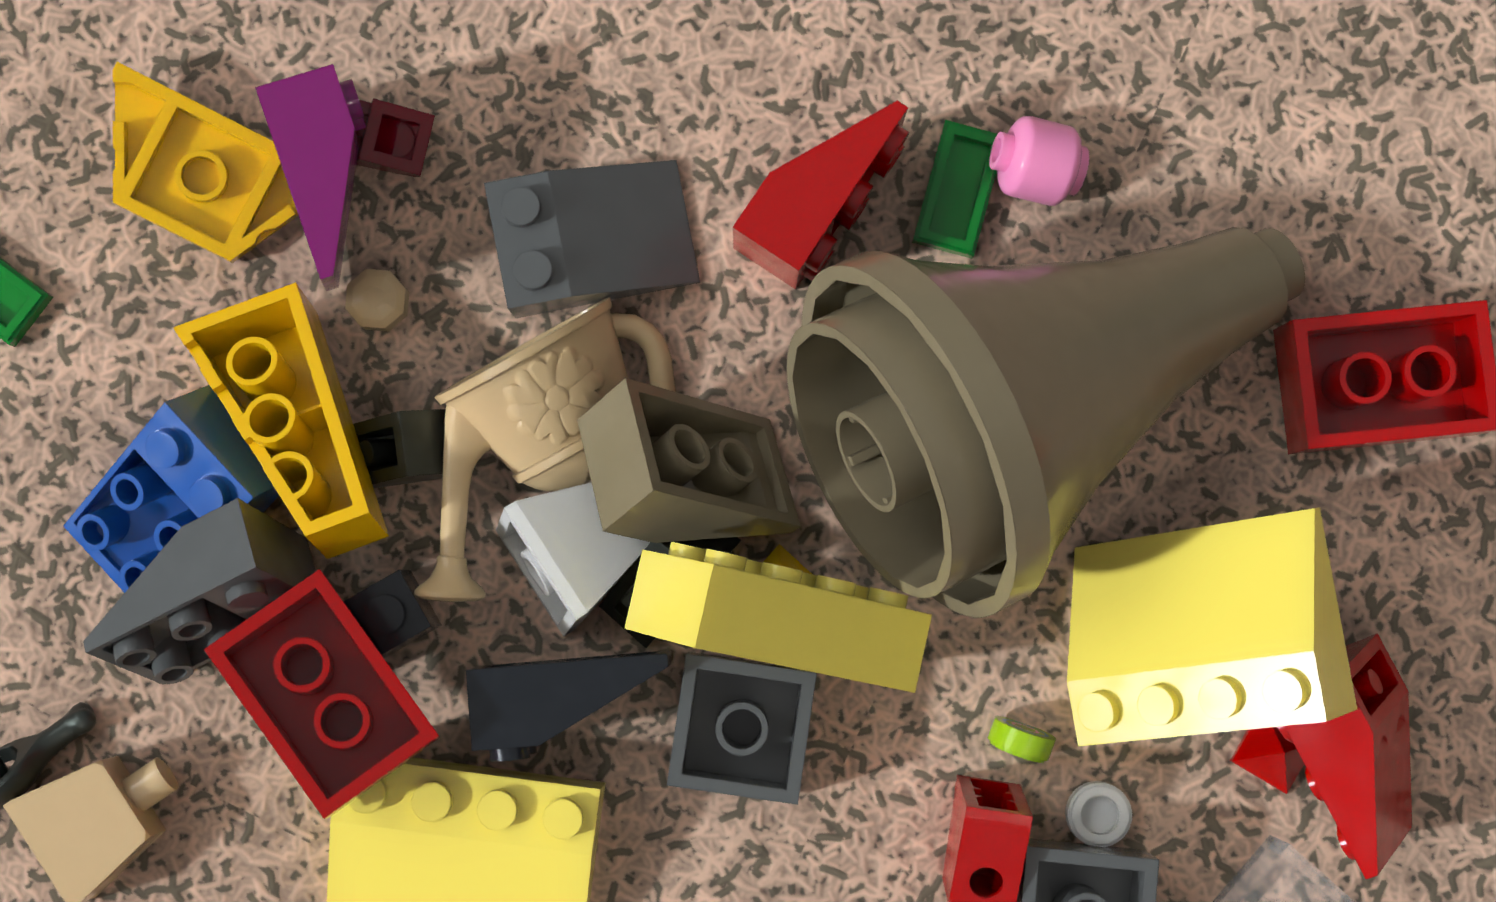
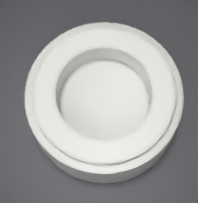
(1098, 814)

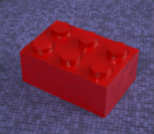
(1387, 376)
(322, 694)

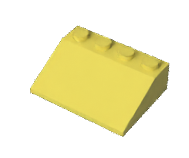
(1207, 632)
(466, 837)

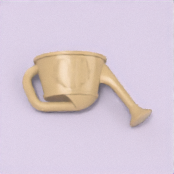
(528, 417)

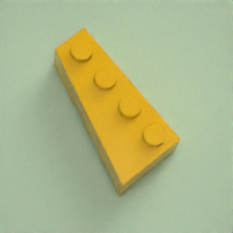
(288, 405)

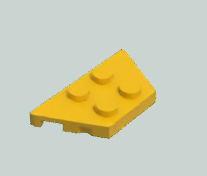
(195, 169)

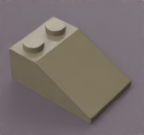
(683, 467)

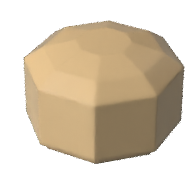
(377, 300)

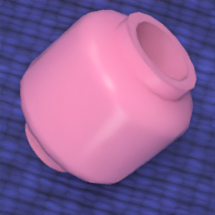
(1039, 161)

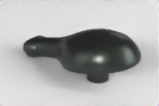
(35, 751)

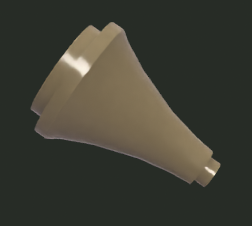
(987, 403)

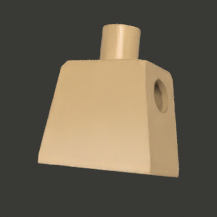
(92, 823)

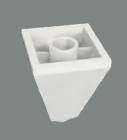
(566, 552)

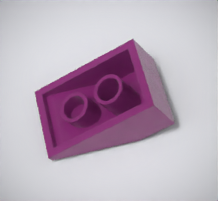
(318, 148)

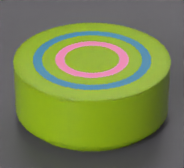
(1021, 739)

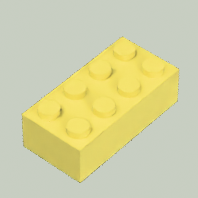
(778, 616)

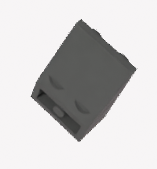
(199, 590)

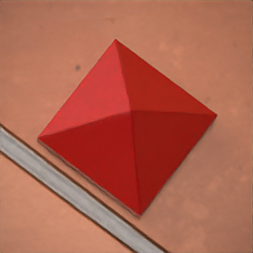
(1269, 757)

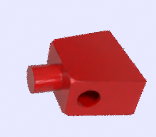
(987, 832)

